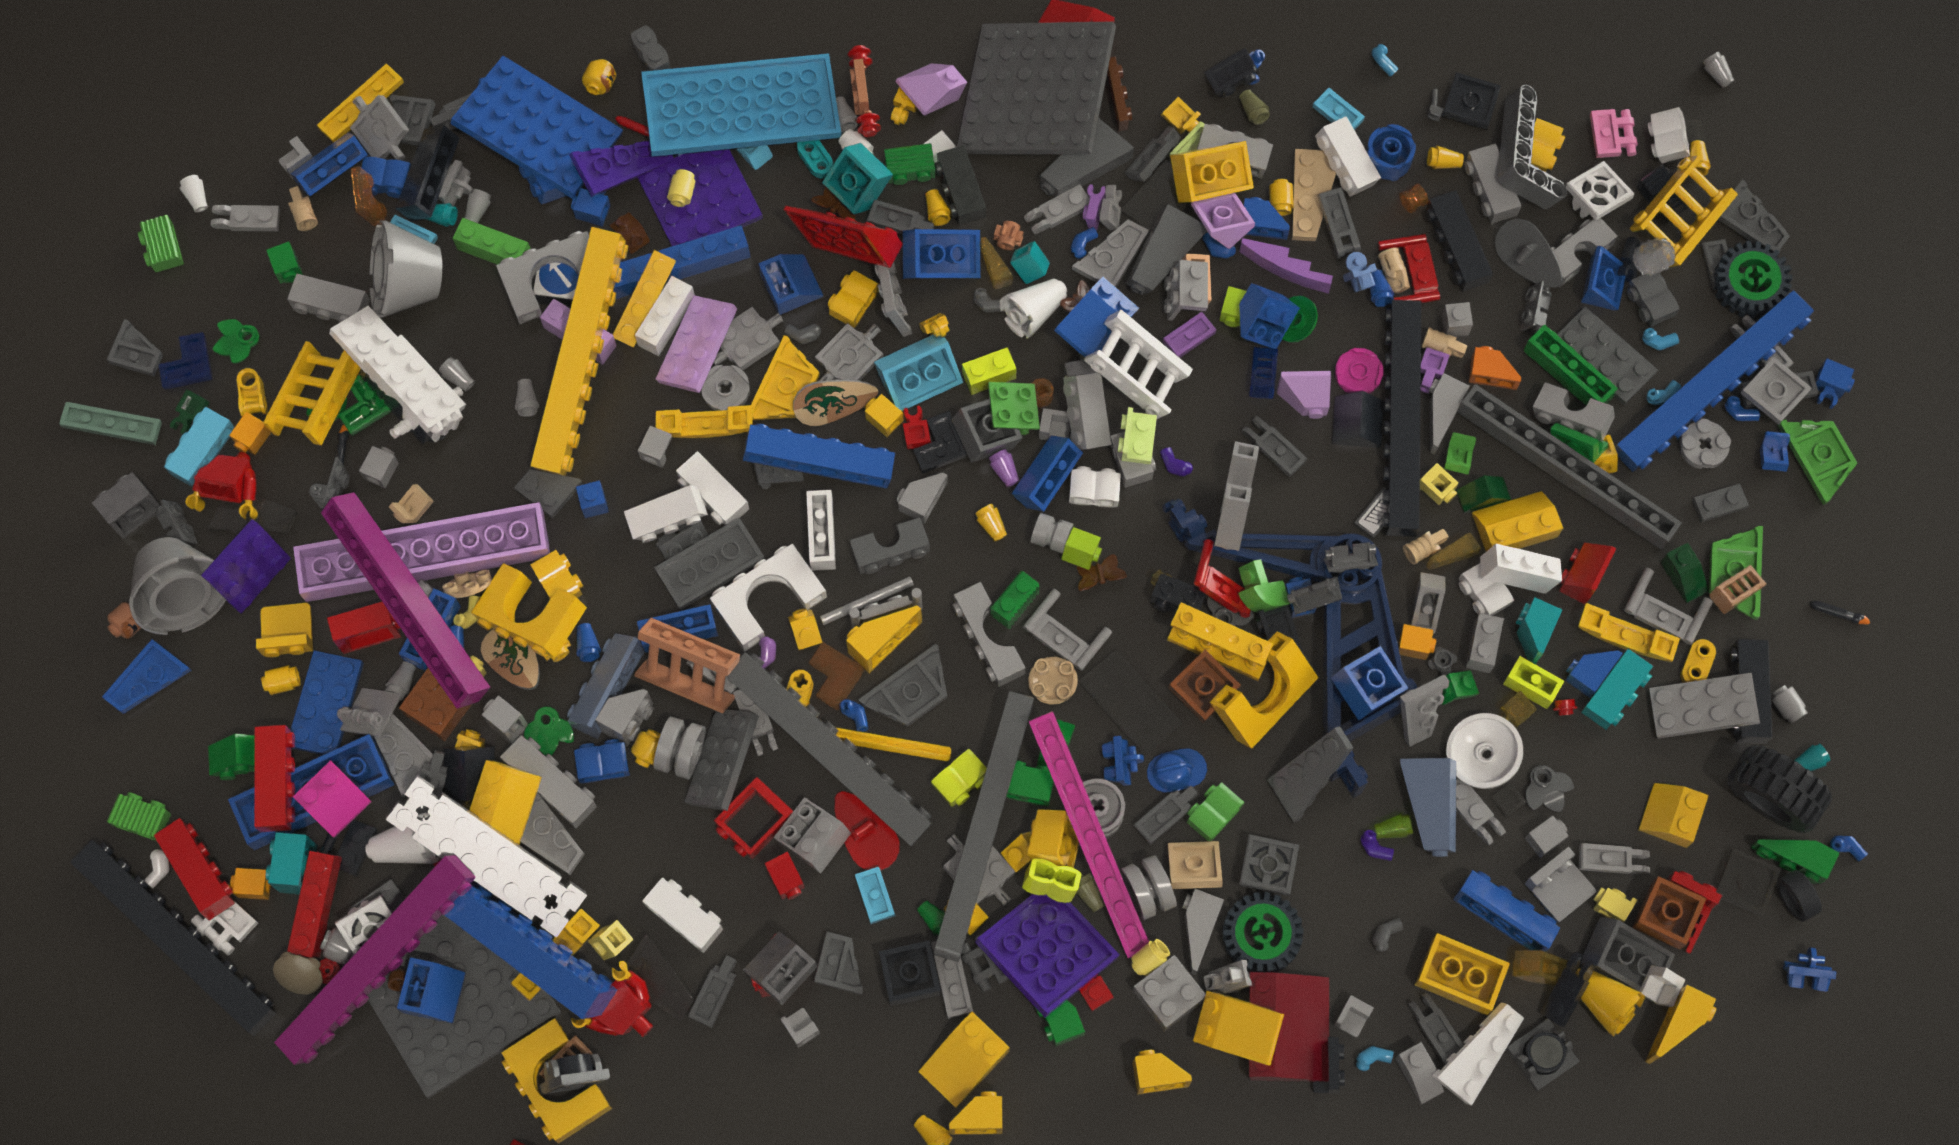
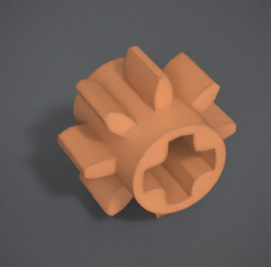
(1008, 235)

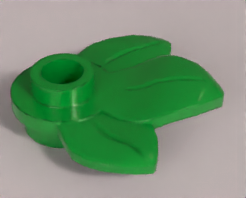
(233, 340)
(549, 734)

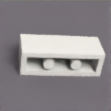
(1347, 156)
(664, 316)
(715, 490)
(666, 513)
(821, 530)
(1520, 568)
(683, 914)

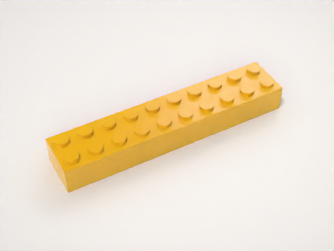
(579, 351)

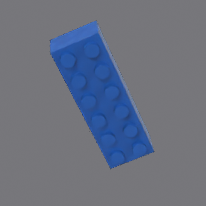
(357, 760)

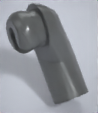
(985, 302)
(803, 335)
(1383, 934)

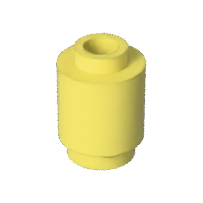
(681, 188)
(1150, 957)

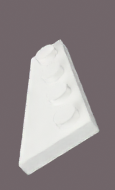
(1475, 1061)

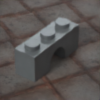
(872, 556)

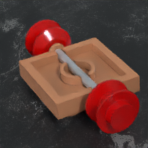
(867, 119)

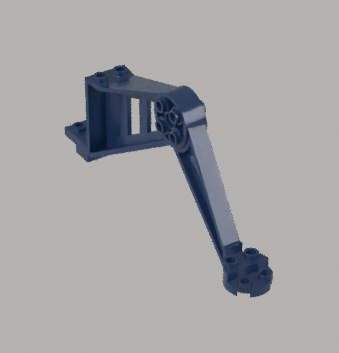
(1192, 529)

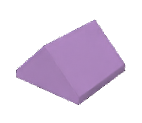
(1224, 218)

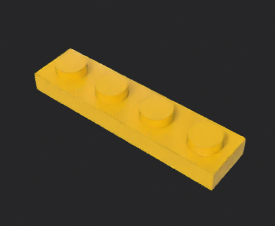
(342, 117)
(643, 297)

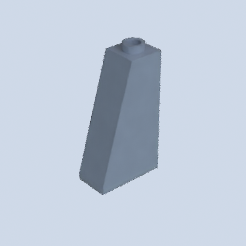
(1433, 799)

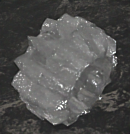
(1654, 256)

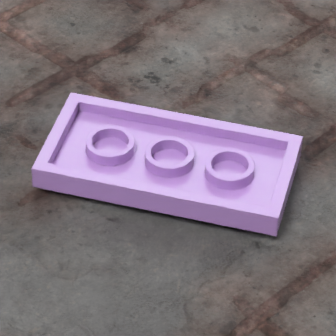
(696, 344)

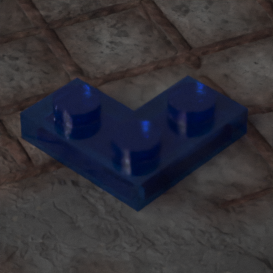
(193, 366)

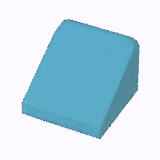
(756, 155)

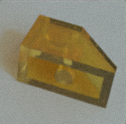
(1538, 966)

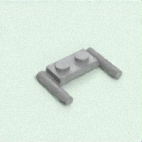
(894, 605)
(1663, 616)
(1061, 639)

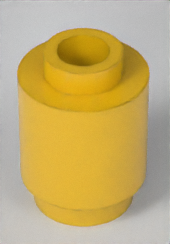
(1282, 196)
(281, 679)

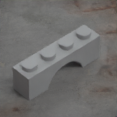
(1002, 661)

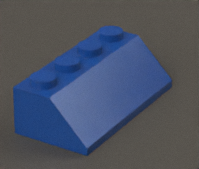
(1506, 913)

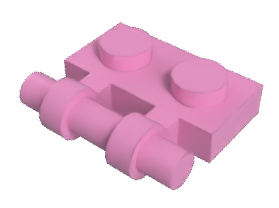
(1606, 133)

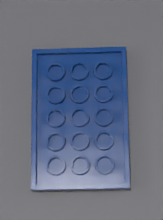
(533, 124)

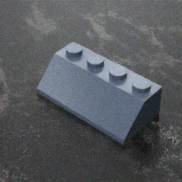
(608, 681)

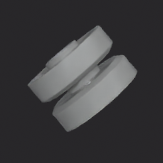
(679, 747)
(1110, 801)
(1149, 888)

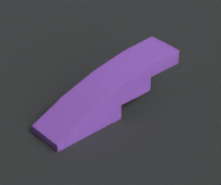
(1276, 260)

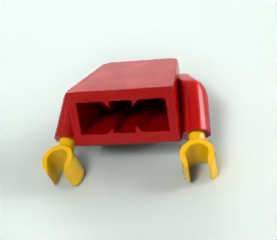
(226, 480)
(625, 1008)

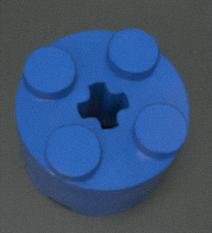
(1391, 151)

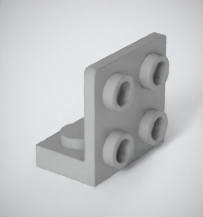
(1560, 886)

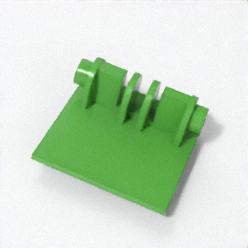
(1014, 406)

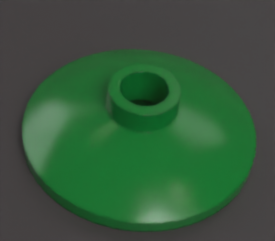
(1308, 316)

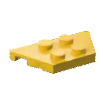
(782, 381)

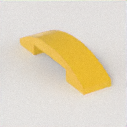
(705, 424)
(1627, 635)
(573, 936)

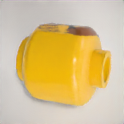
(599, 77)

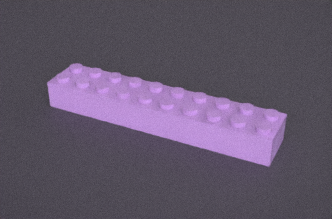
(430, 550)

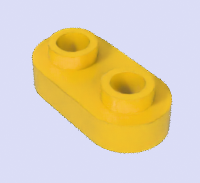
(1697, 661)

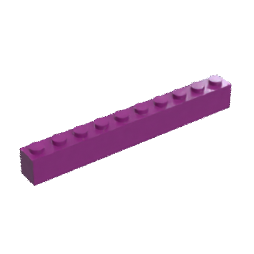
(405, 600)
(375, 960)

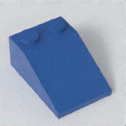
(941, 254)
(1085, 323)

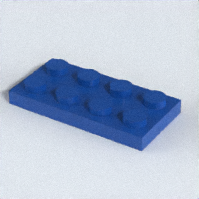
(327, 688)

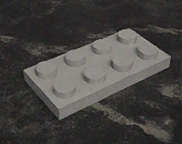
(1704, 705)

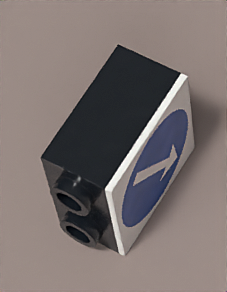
(555, 282)

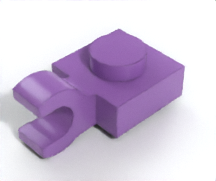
(1091, 211)
(1432, 366)

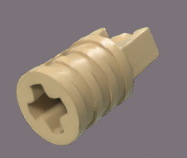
(302, 210)
(1394, 270)
(1443, 343)
(1424, 546)

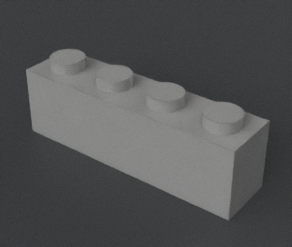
(555, 787)

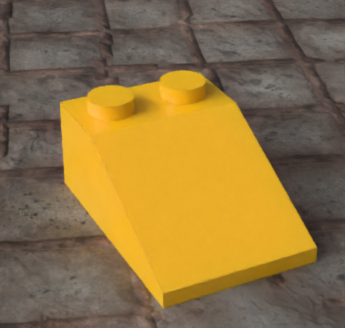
(1211, 172)
(880, 636)
(1687, 1015)
(1238, 1027)
(964, 1059)

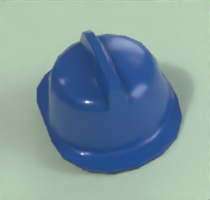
(1176, 770)

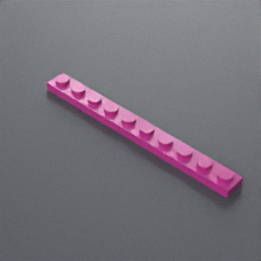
(1089, 833)

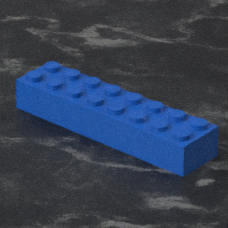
(532, 952)

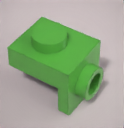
(1460, 453)

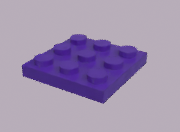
(246, 566)

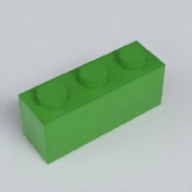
(487, 242)

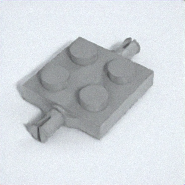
(379, 128)
(748, 339)
(849, 354)
(995, 875)

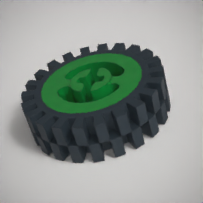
(1736, 286)
(1255, 908)

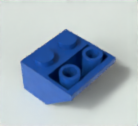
(789, 281)
(1265, 316)
(431, 990)

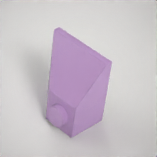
(932, 86)
(1306, 392)

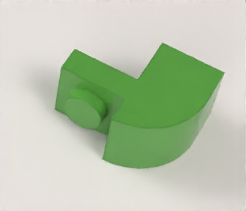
(1258, 592)

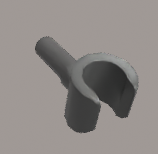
(1434, 111)

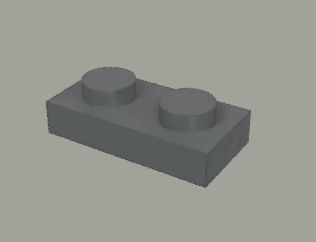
(1720, 502)

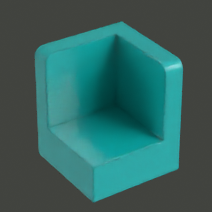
(1030, 262)

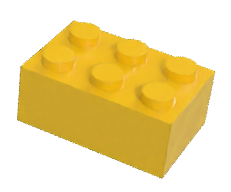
(1462, 974)

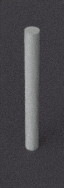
(866, 600)

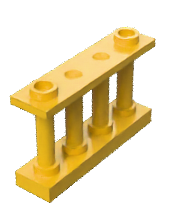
(1705, 216)
(329, 402)
(1223, 641)

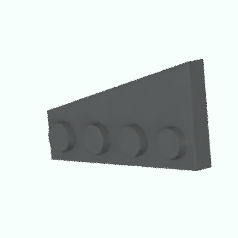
(1309, 772)

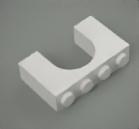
(784, 567)

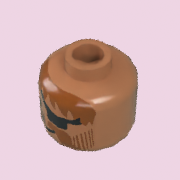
(122, 622)

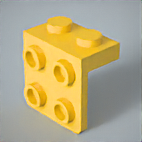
(285, 630)

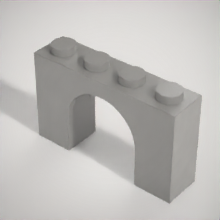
(519, 272)
(1236, 496)

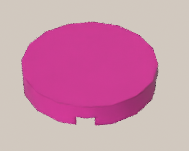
(1359, 371)

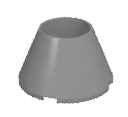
(403, 270)
(170, 589)

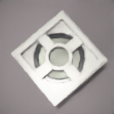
(1599, 193)
(363, 922)

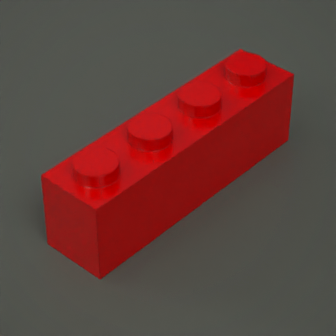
(273, 778)
(194, 868)
(314, 904)

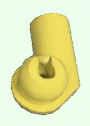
(467, 618)

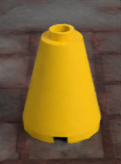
(1611, 1002)

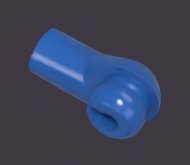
(855, 712)
(1848, 844)

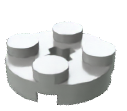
(725, 375)
(1717, 439)

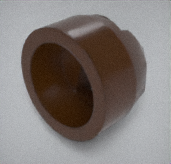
(393, 979)

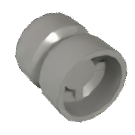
(1051, 532)

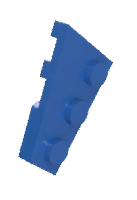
(144, 677)

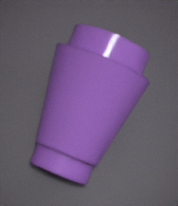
(1004, 467)

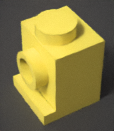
(1439, 477)
(1613, 904)
(610, 940)

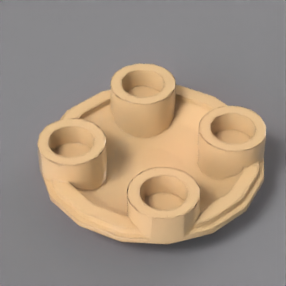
(467, 584)
(1052, 680)

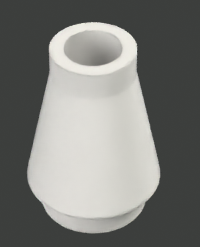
(193, 190)

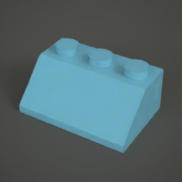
(918, 372)

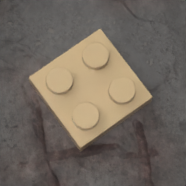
(1195, 865)

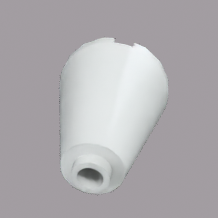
(1032, 306)
(399, 847)

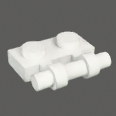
(234, 920)

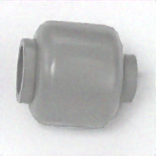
(335, 947)

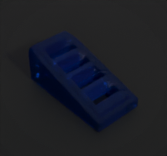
(1259, 386)

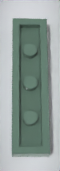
(110, 423)

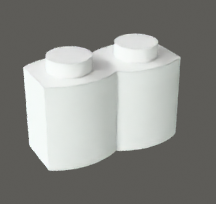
(1669, 135)
(1094, 487)
(1487, 595)

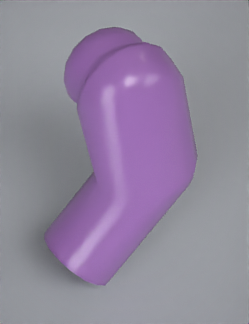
(768, 651)

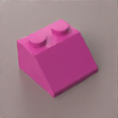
(332, 799)

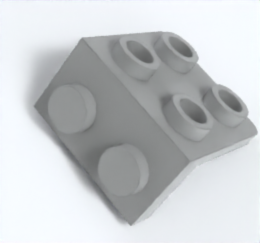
(1186, 288)

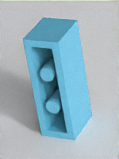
(199, 445)

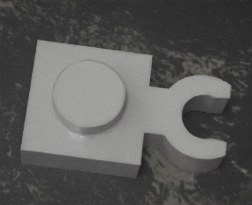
(1110, 211)

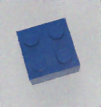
(1369, 683)

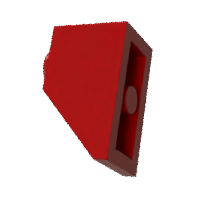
(785, 876)

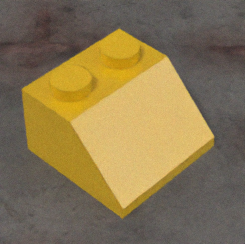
(1673, 813)
(1053, 838)
(1158, 1073)
(980, 1116)

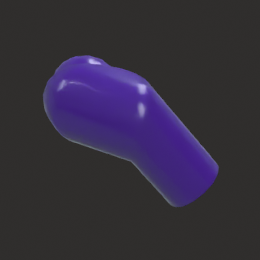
(1174, 465)
(1373, 847)

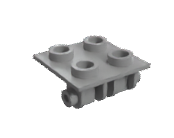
(369, 712)

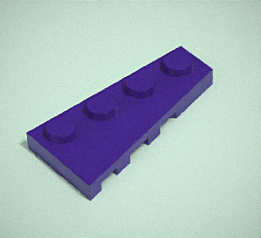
(616, 165)

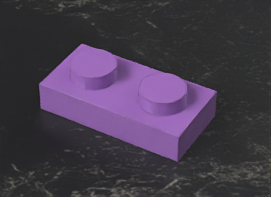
(1189, 335)

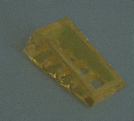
(997, 270)
(1459, 550)

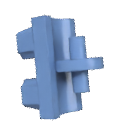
(1359, 274)

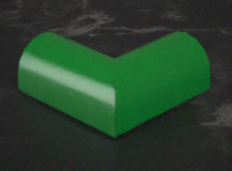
(366, 411)

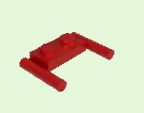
(1419, 266)
(1218, 585)

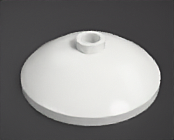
(1480, 734)

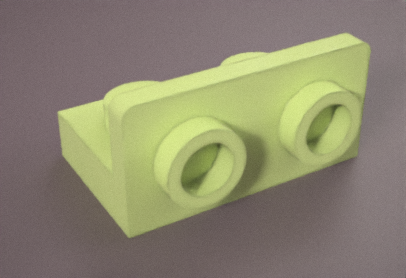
(1139, 437)

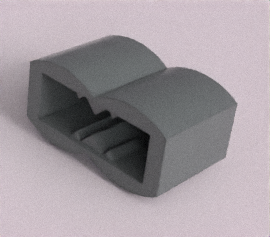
(649, 50)
(1652, 298)

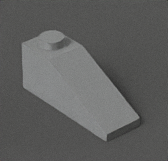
(1443, 406)
(1199, 922)

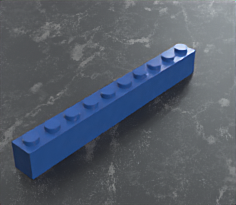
(1713, 381)

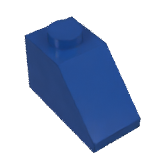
(1266, 218)
(1591, 671)

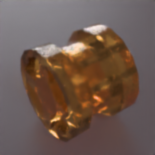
(1413, 198)
(1043, 398)

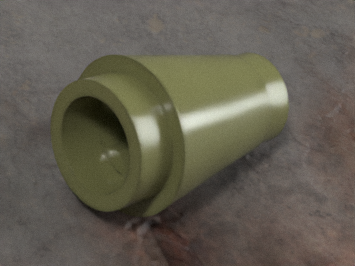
(1255, 108)
(1090, 893)

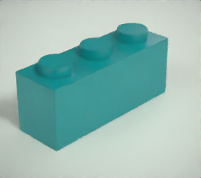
(1618, 690)

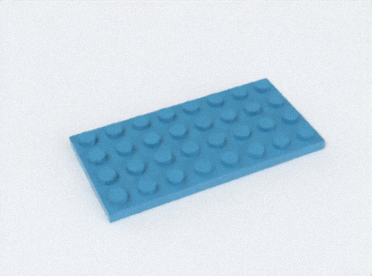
(740, 104)

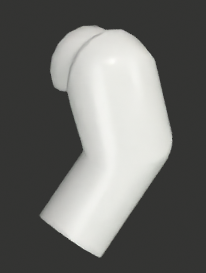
(160, 867)

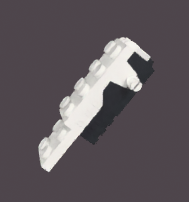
(400, 377)

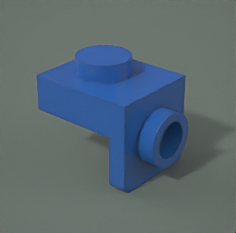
(1774, 451)

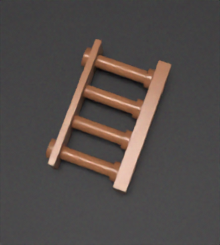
(695, 650)

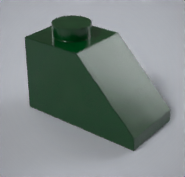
(1685, 572)

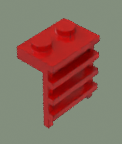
(1705, 890)

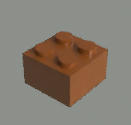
(1200, 684)
(432, 707)
(1669, 913)

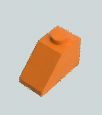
(1492, 369)

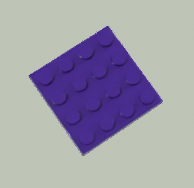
(717, 202)
(1047, 950)

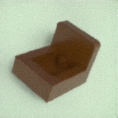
(631, 231)

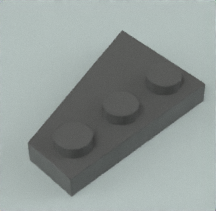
(1752, 221)

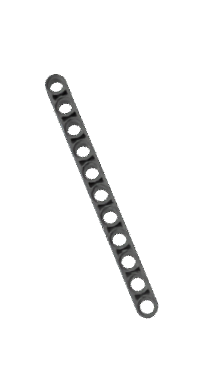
(983, 827)

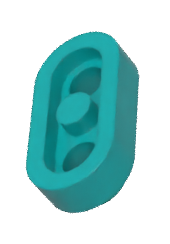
(815, 158)

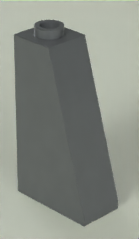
(1074, 169)
(1166, 244)

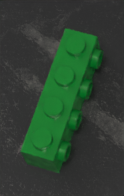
(1569, 367)

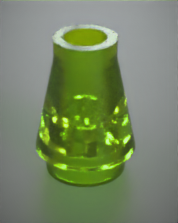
(1394, 827)

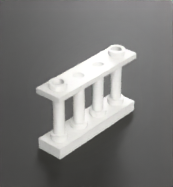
(1151, 349)

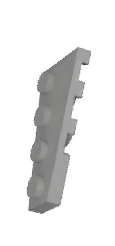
(892, 305)

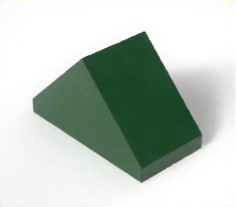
(1483, 493)

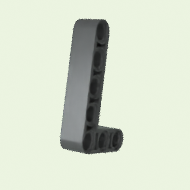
(1516, 147)

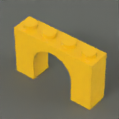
(544, 633)
(1291, 680)
(525, 1061)

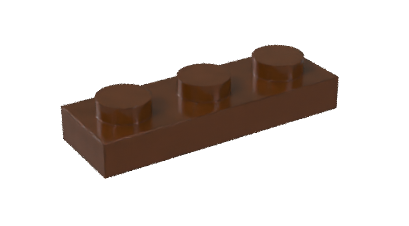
(1118, 94)

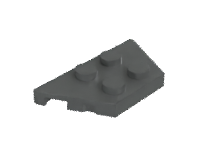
(910, 690)

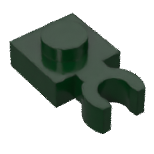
(188, 408)

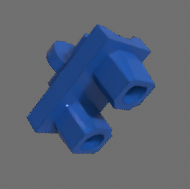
(1125, 760)
(1797, 971)

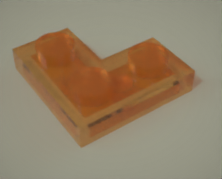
(365, 202)
(842, 674)

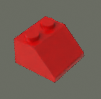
(1586, 571)

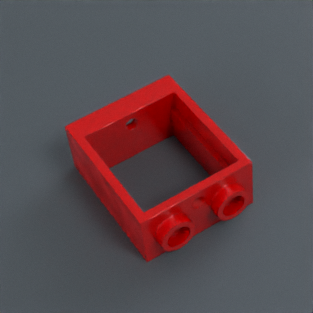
(363, 627)
(771, 799)

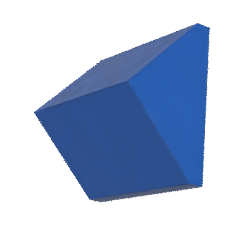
(1602, 284)

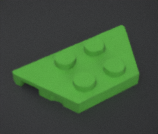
(1820, 454)
(1731, 557)

